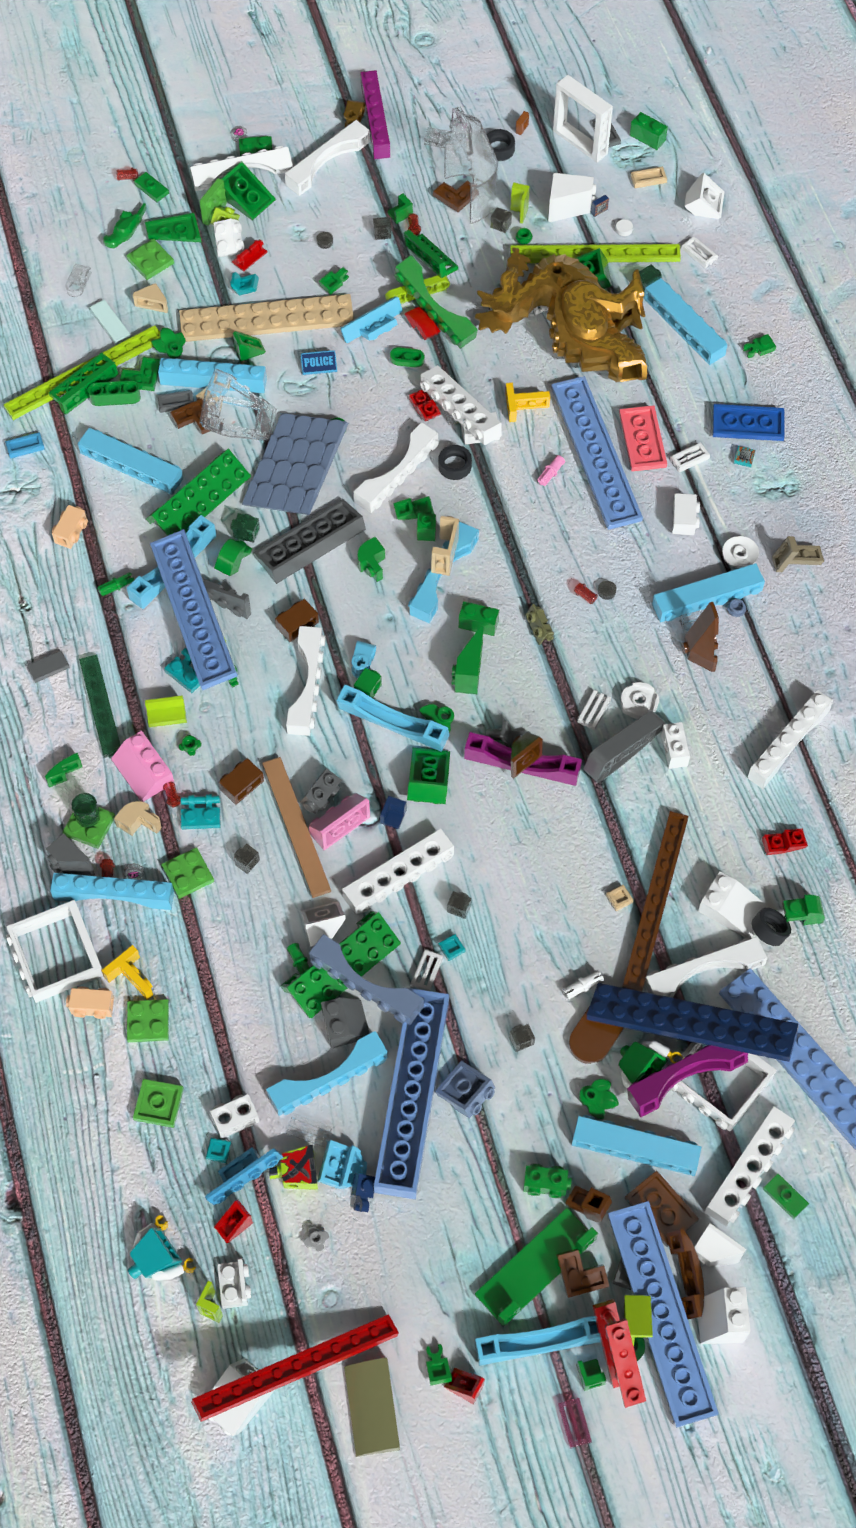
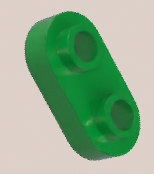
(407, 357)

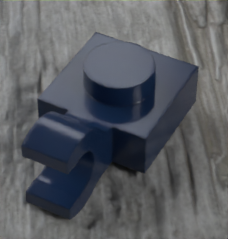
(363, 1189)

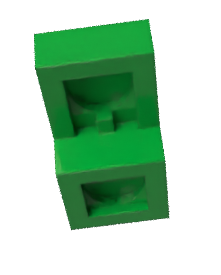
(409, 509)
(67, 765)

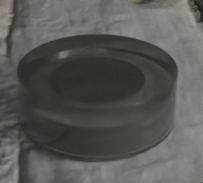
(324, 240)
(607, 590)

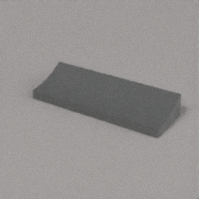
(310, 540)

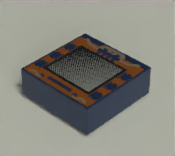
(599, 205)

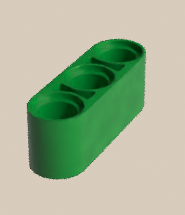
(114, 393)

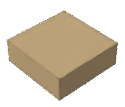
(619, 897)

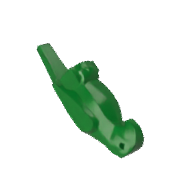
(124, 228)

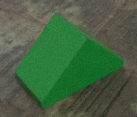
(247, 346)

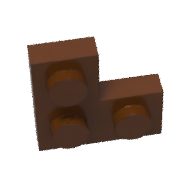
(453, 198)
(189, 414)
(580, 1280)

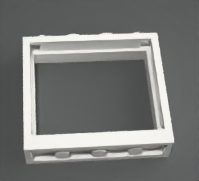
(571, 88)
(41, 920)
(754, 1063)

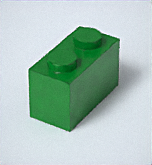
(648, 131)
(475, 616)

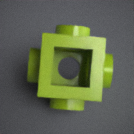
(223, 214)

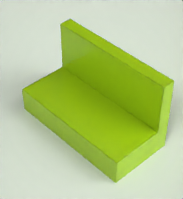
(520, 199)
(166, 711)
(207, 1307)
(639, 1315)

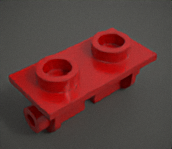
(250, 255)

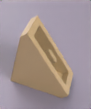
(151, 298)

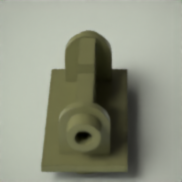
(536, 618)

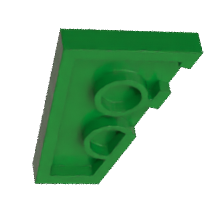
(174, 228)

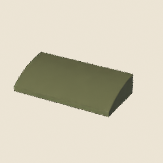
(372, 1407)

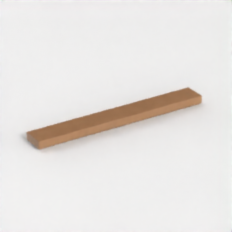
(296, 827)

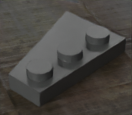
(229, 599)

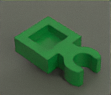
(760, 345)
(438, 1368)

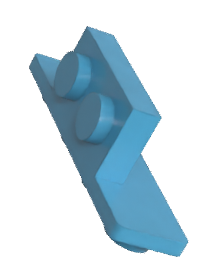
(241, 1171)

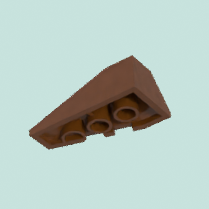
(701, 639)

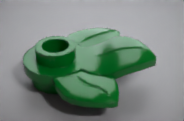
(169, 340)
(434, 713)
(601, 1098)

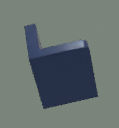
(393, 812)

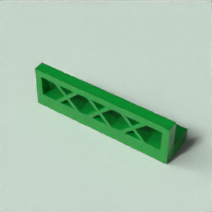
(431, 258)
(77, 394)

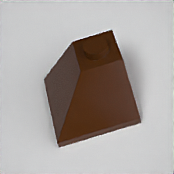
(525, 752)

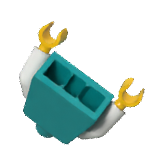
(155, 1254)

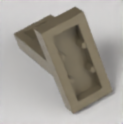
(792, 553)

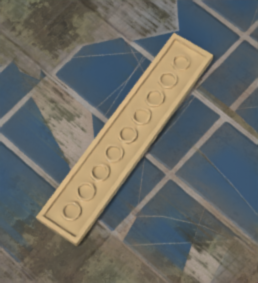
(266, 317)

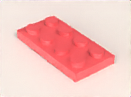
(643, 438)

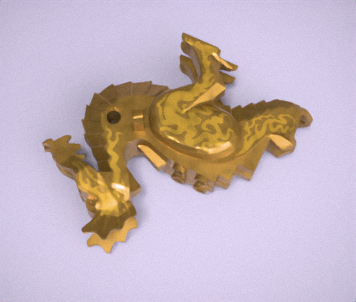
(581, 313)

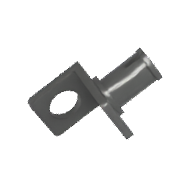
(504, 734)

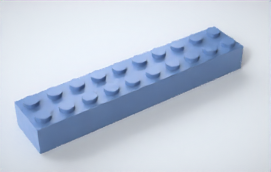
(411, 1099)

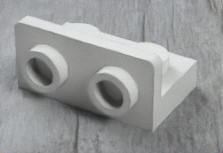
(233, 1284)

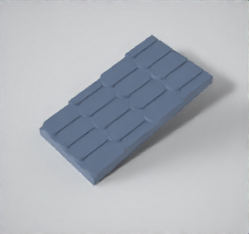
(295, 464)

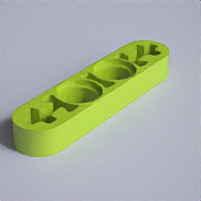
(435, 285)

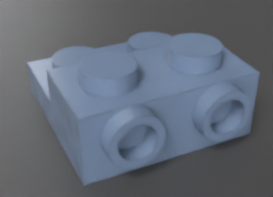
(466, 1089)

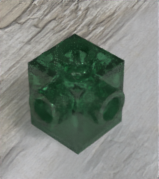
(245, 527)

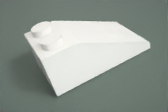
(731, 905)

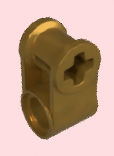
(354, 111)

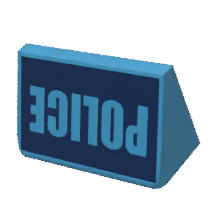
(318, 362)

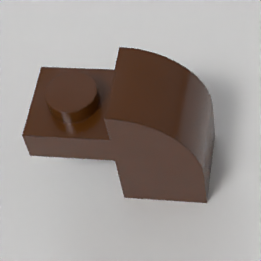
(590, 1203)

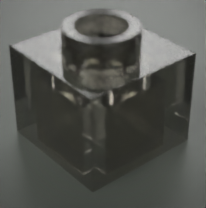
(501, 220)
(382, 228)
(246, 858)
(459, 904)
(521, 1037)

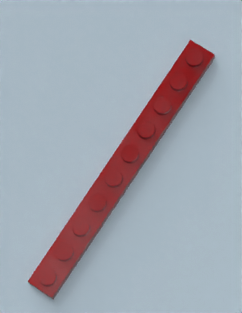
(294, 1368)

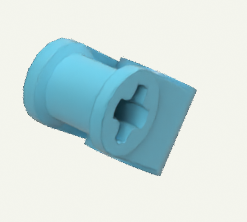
(362, 657)

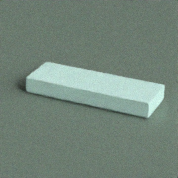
(110, 322)

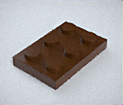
(666, 1205)

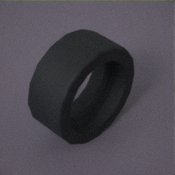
(504, 136)
(458, 473)
(765, 932)

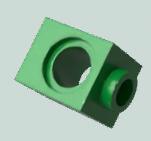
(426, 527)
(369, 682)

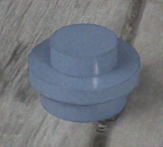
(736, 608)

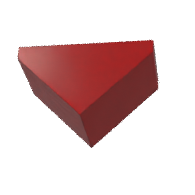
(233, 1222)
(465, 1385)

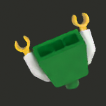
(642, 1060)

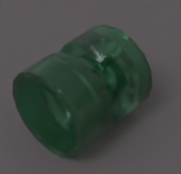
(86, 810)

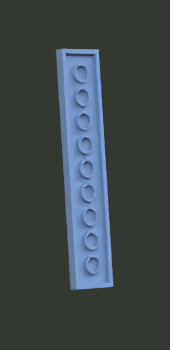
(596, 453)
(193, 610)
(808, 1063)
(672, 1338)

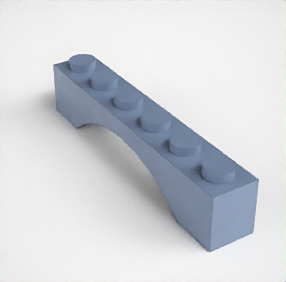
(399, 1001)

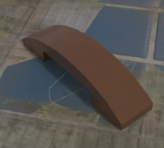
(691, 1272)

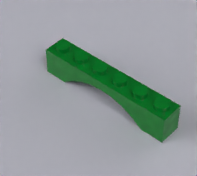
(457, 327)

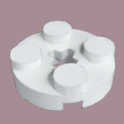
(632, 693)

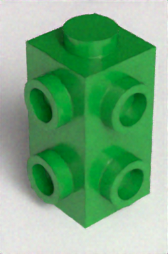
(548, 1181)

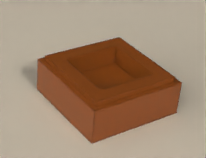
(522, 123)

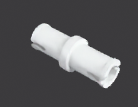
(583, 984)

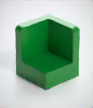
(402, 210)
(590, 1374)

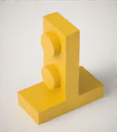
(524, 401)
(124, 965)

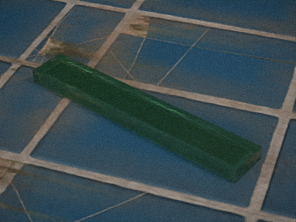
(100, 705)

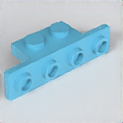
(373, 322)

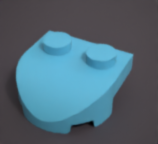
(340, 1165)

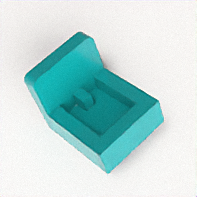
(244, 284)

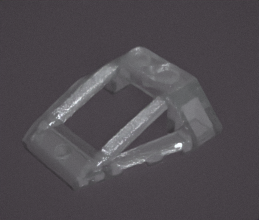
(212, 404)

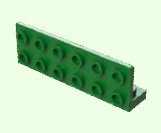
(201, 494)
(362, 951)
(533, 1267)

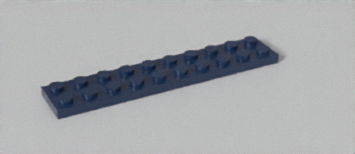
(693, 1022)

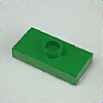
(151, 187)
(785, 1196)

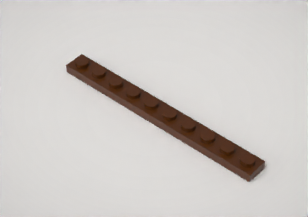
(655, 902)

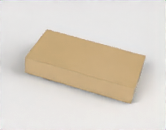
(648, 177)

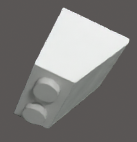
(570, 196)
(724, 1317)
(237, 1418)

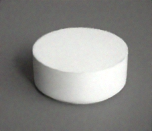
(624, 227)

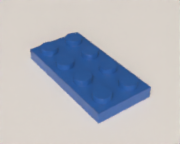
(748, 422)

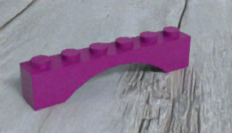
(376, 115)
(489, 752)
(649, 1092)

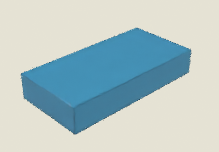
(25, 445)

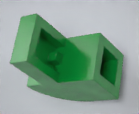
(231, 556)
(369, 556)
(807, 909)

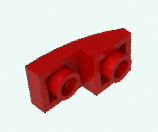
(420, 319)
(424, 405)
(784, 842)

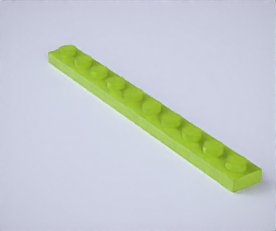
(613, 253)
(119, 354)

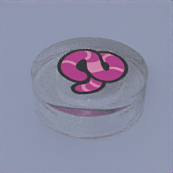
(238, 132)
(133, 871)

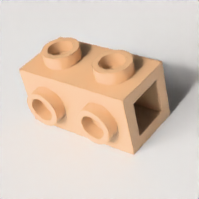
(69, 526)
(90, 1002)

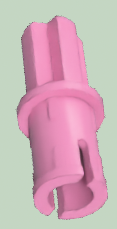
(551, 470)

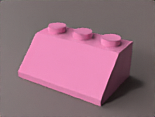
(142, 766)
(340, 820)

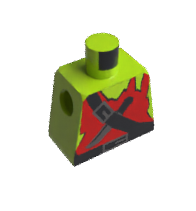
(297, 1169)

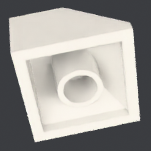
(705, 198)
(322, 920)
(717, 1248)

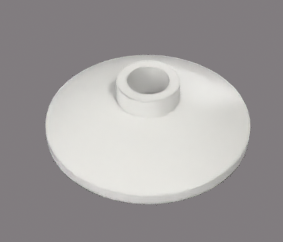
(742, 546)

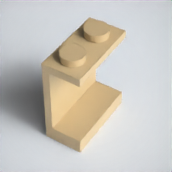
(443, 558)

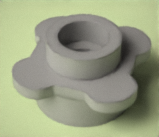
(318, 1245)

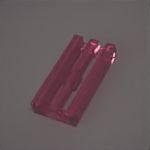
(579, 1442)

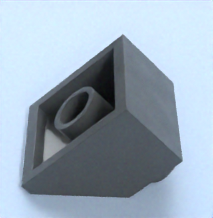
(68, 858)
(344, 1021)

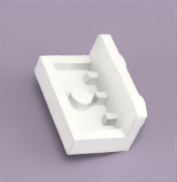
(228, 237)

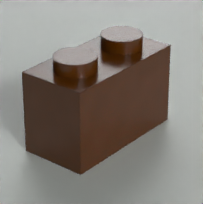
(298, 615)
(241, 781)

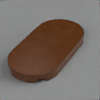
(592, 1040)

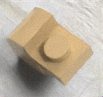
(134, 815)

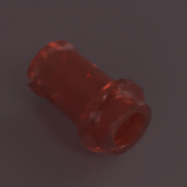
(127, 174)
(414, 224)
(585, 593)
(173, 798)
(107, 868)

